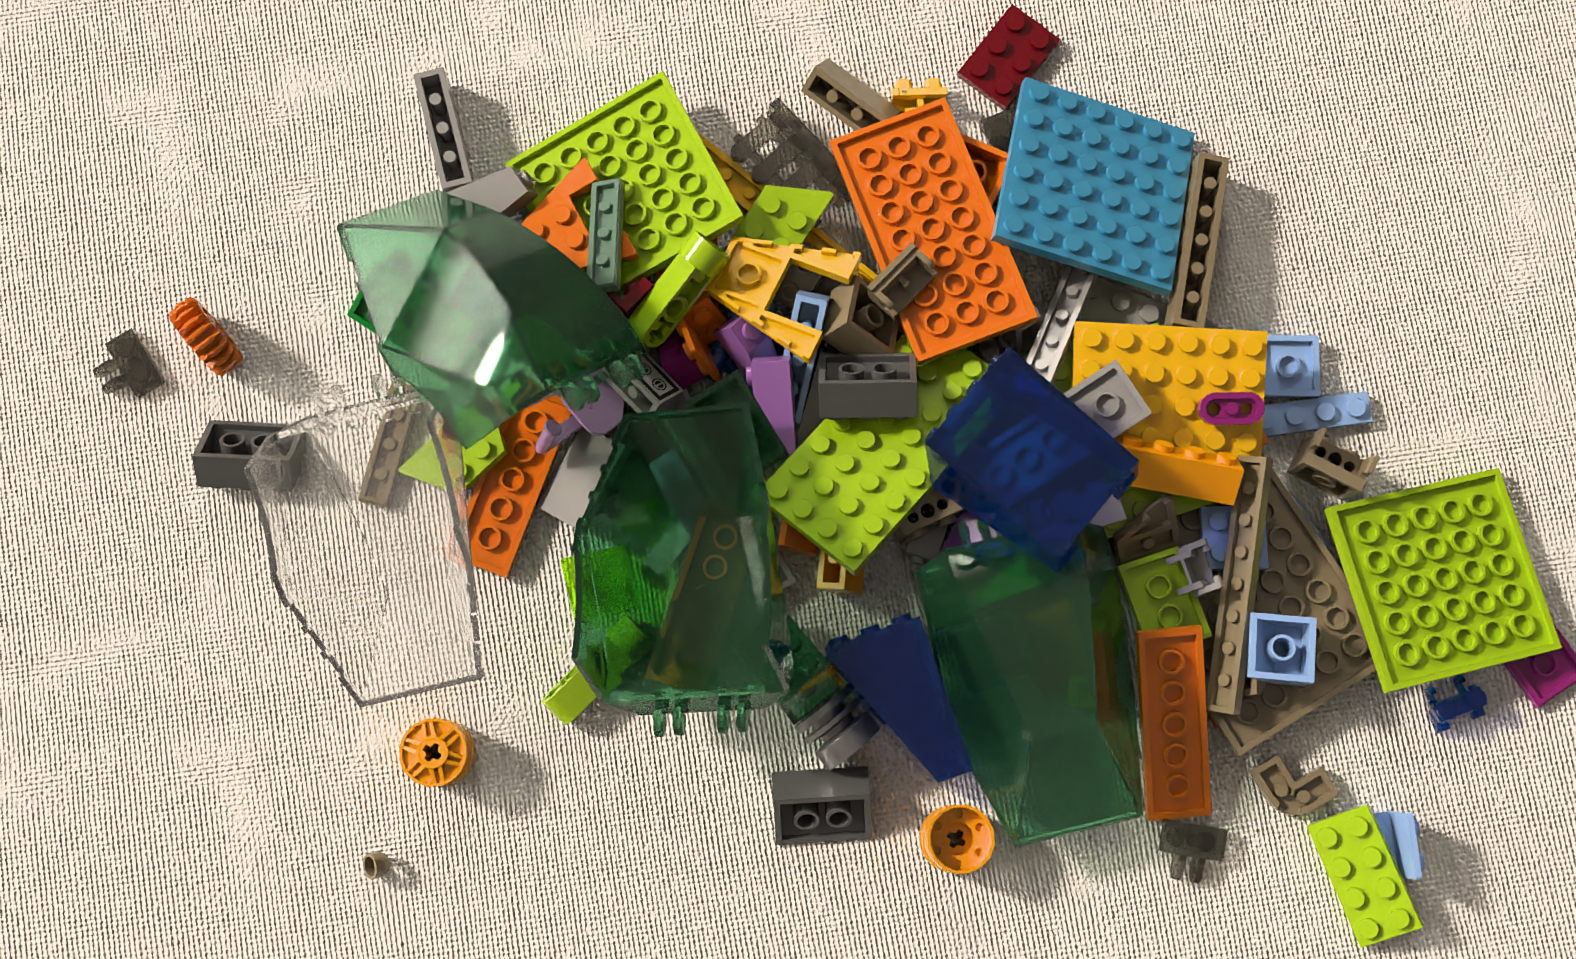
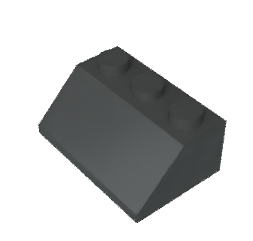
(867, 386)
(226, 451)
(822, 805)

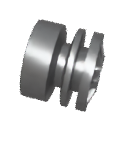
(838, 728)

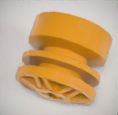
(455, 747)
(973, 831)

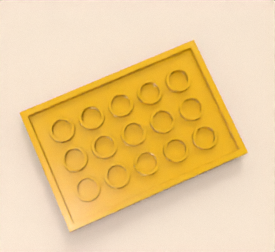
(1172, 374)

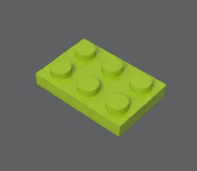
(1154, 597)

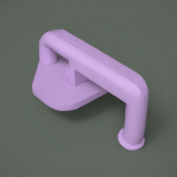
(595, 417)

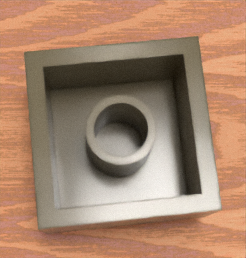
(857, 323)

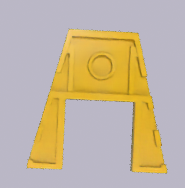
(754, 276)

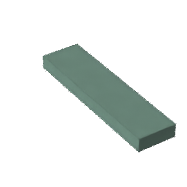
(606, 233)

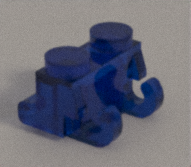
(1455, 705)

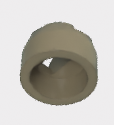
(376, 865)

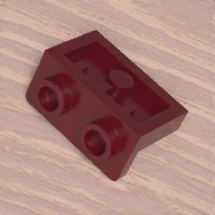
(633, 296)

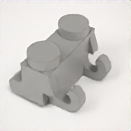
(1197, 569)

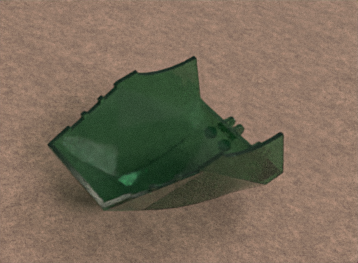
(484, 312)
(681, 572)
(1037, 681)

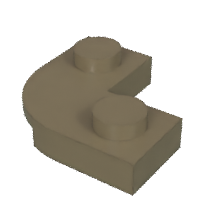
(1289, 795)

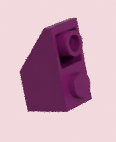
(677, 363)

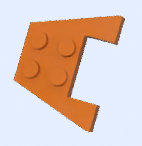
(561, 223)

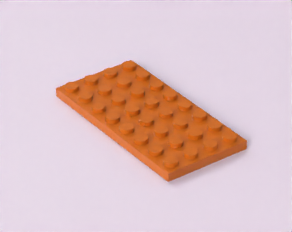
(921, 187)

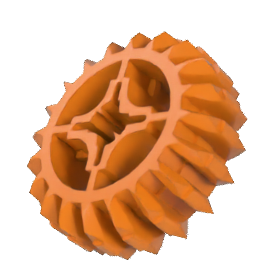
(205, 336)

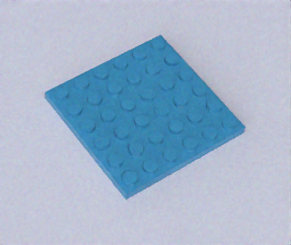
(1094, 187)

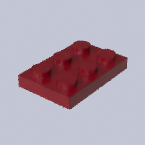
(1007, 56)

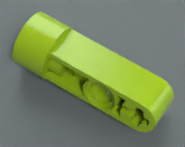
(678, 289)
(569, 696)

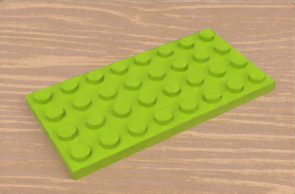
(865, 477)

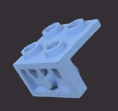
(1401, 836)

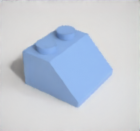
(1282, 649)

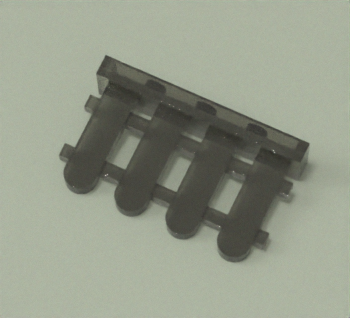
(799, 141)

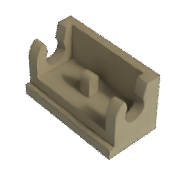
(902, 281)

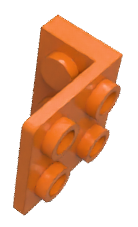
(698, 330)

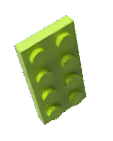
(1365, 875)

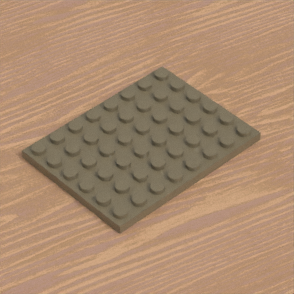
(1302, 583)

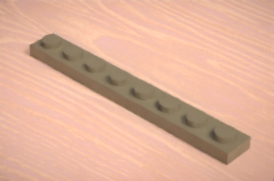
(1240, 587)

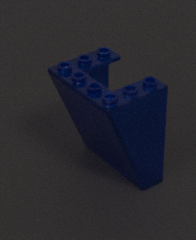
(1027, 460)
(904, 693)

